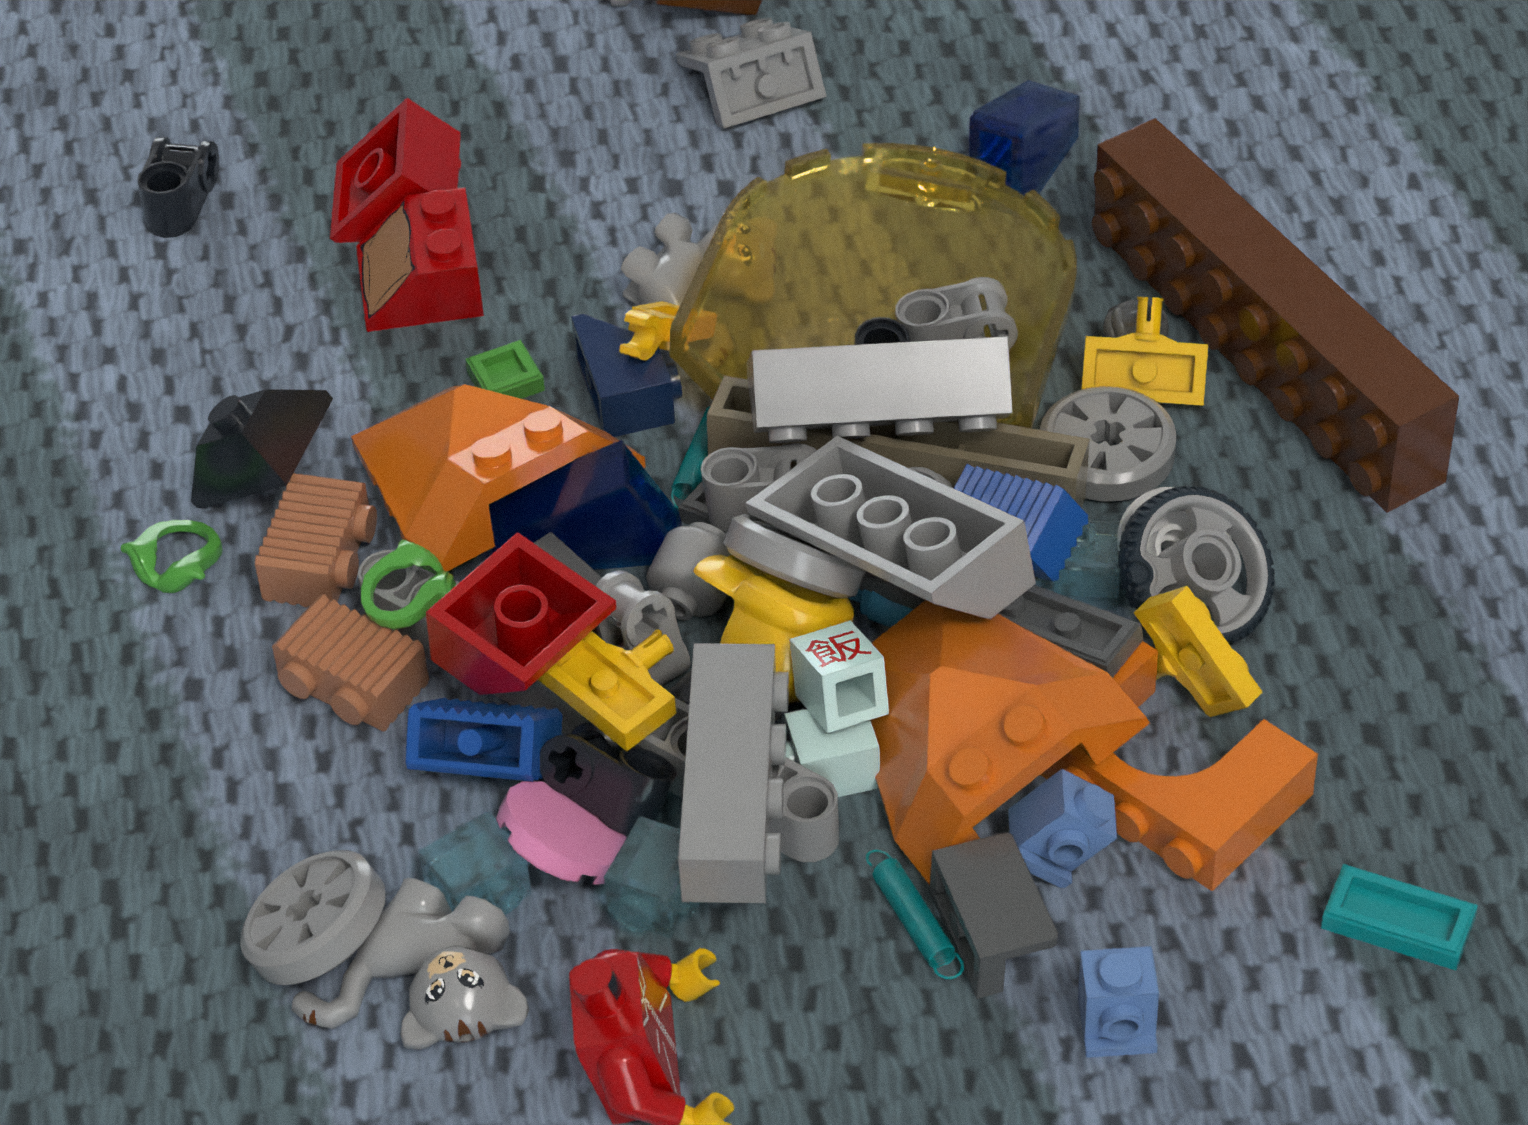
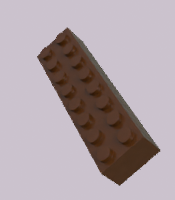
(1274, 316)

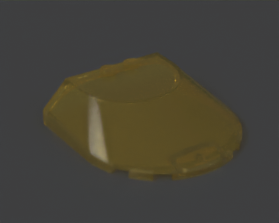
(853, 236)

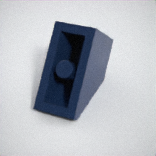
(624, 390)

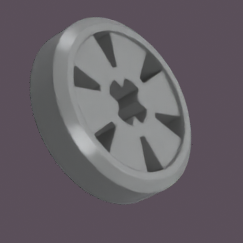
(1124, 417)
(791, 558)
(312, 917)

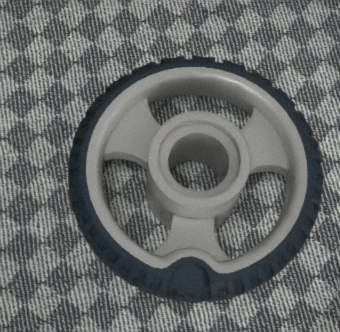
(1210, 549)

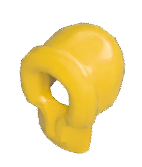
(770, 608)

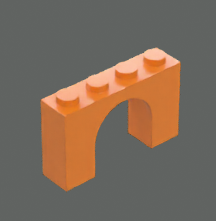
(1207, 818)

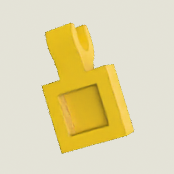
(650, 327)

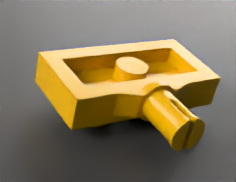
(1148, 361)
(1197, 652)
(614, 686)

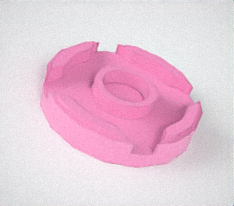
(557, 833)

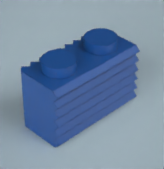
(1049, 514)
(479, 738)

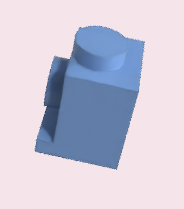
(1062, 826)
(1118, 1001)

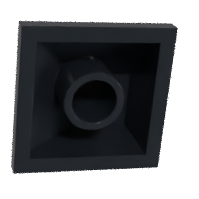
(255, 443)

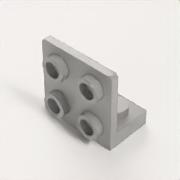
(756, 71)

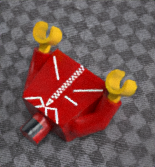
(629, 1035)

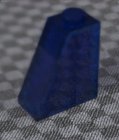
(1025, 133)
(596, 506)

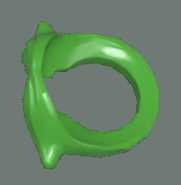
(181, 572)
(430, 592)

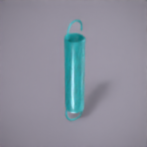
(690, 469)
(914, 913)

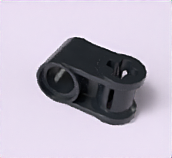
(176, 185)
(608, 779)

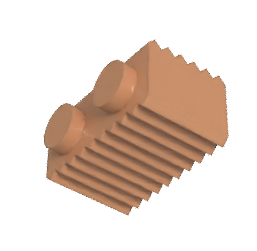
(314, 540)
(350, 664)

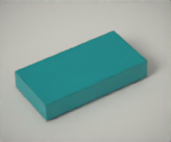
(1399, 917)

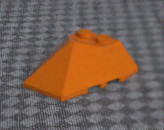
(461, 453)
(978, 719)

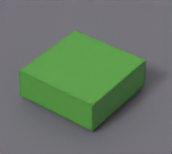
(506, 371)

